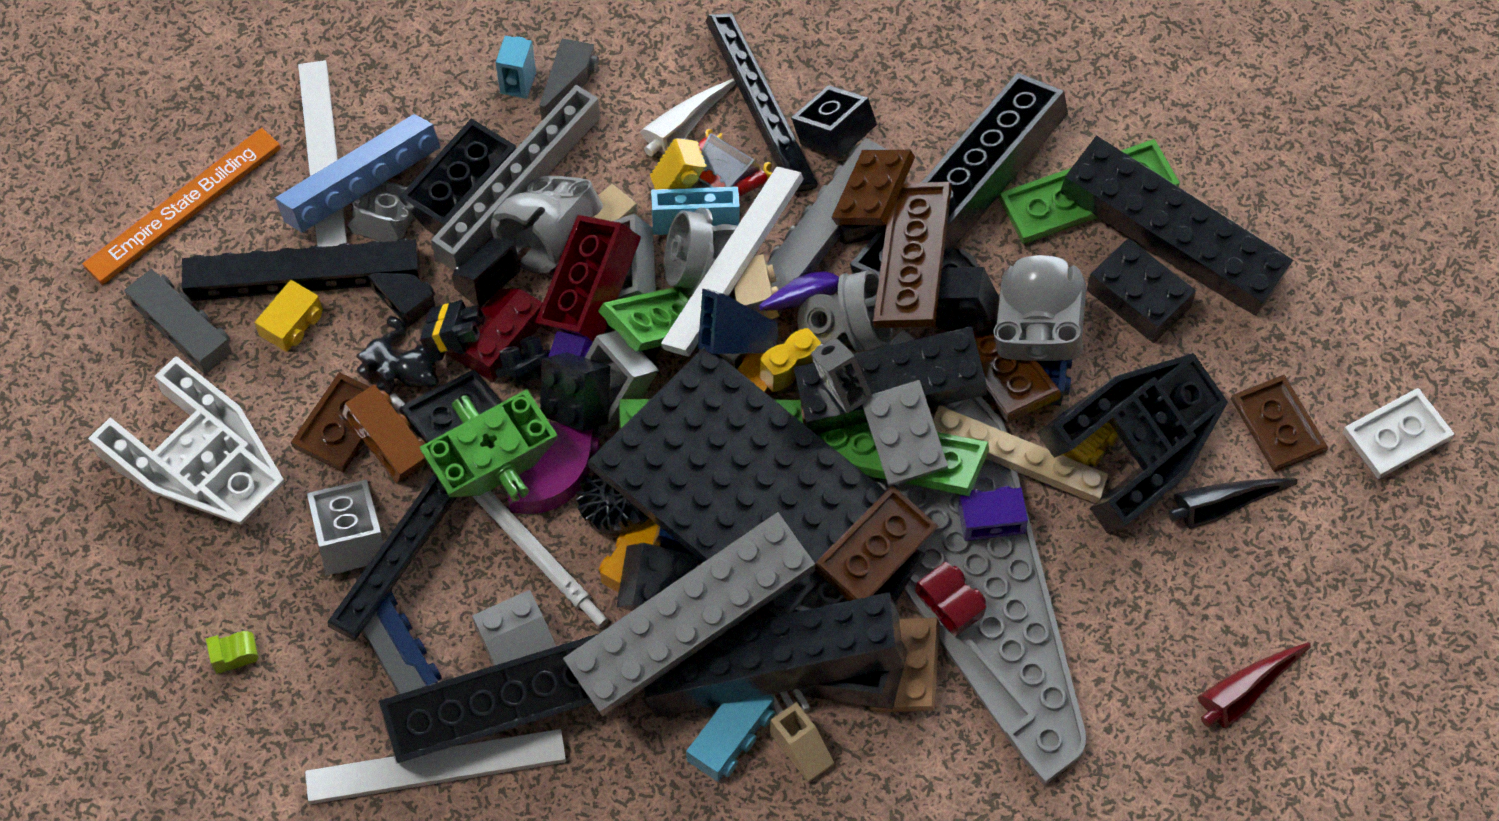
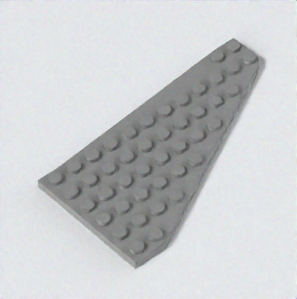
(1015, 649)

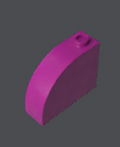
(558, 471)

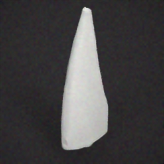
(682, 118)

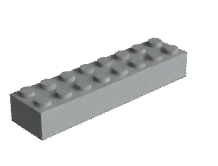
(689, 614)

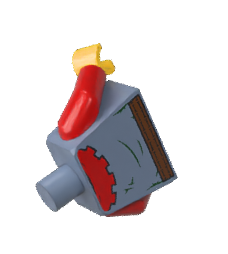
(729, 166)

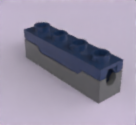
(396, 649)

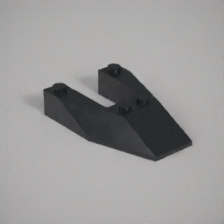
(1162, 420)

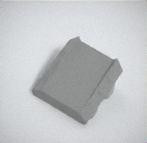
(381, 213)

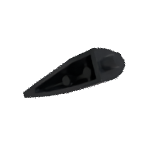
(1216, 501)

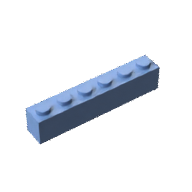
(357, 173)

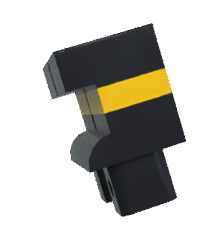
(451, 328)

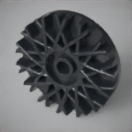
(606, 508)

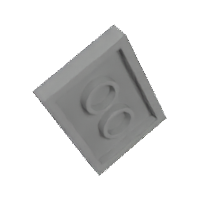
(904, 433)

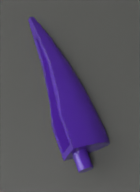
(800, 289)

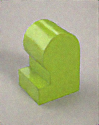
(232, 651)

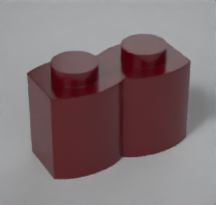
(951, 598)

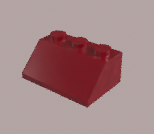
(508, 319)

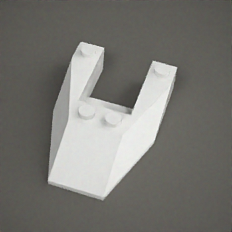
(207, 461)

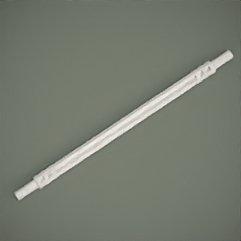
(529, 544)

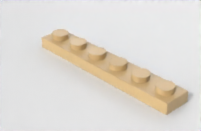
(1025, 456)

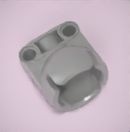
(545, 218)
(1040, 310)

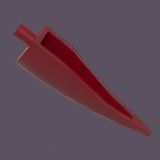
(1239, 691)

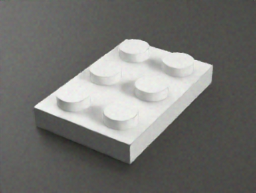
(1398, 433)

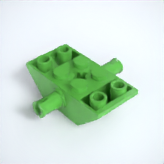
(490, 447)

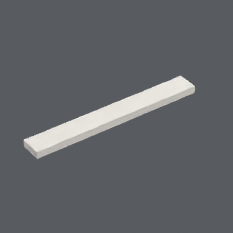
(320, 140)
(735, 255)
(437, 767)

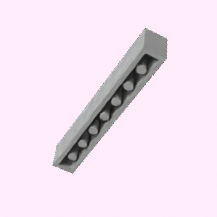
(529, 161)

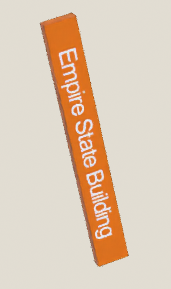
(181, 206)

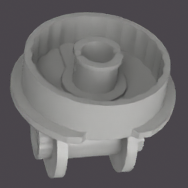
(693, 248)
(847, 314)

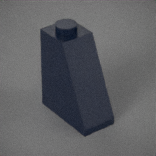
(733, 327)

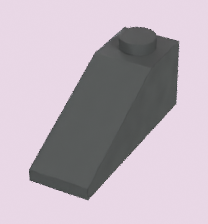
(571, 67)

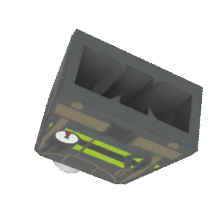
(837, 362)

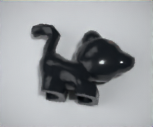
(410, 367)

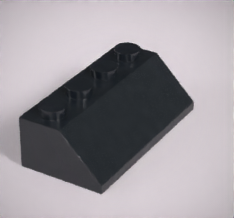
(455, 175)

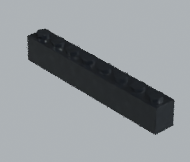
(311, 267)

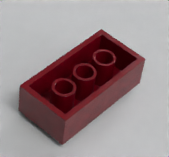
(587, 276)

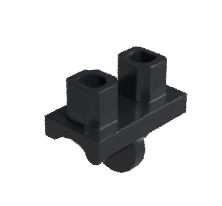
(523, 367)

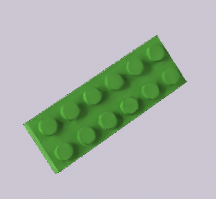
(1041, 209)
(962, 454)

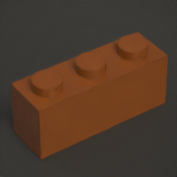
(385, 432)

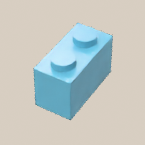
(515, 66)

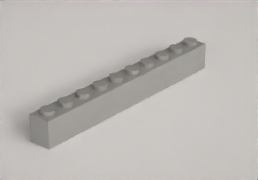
(814, 234)

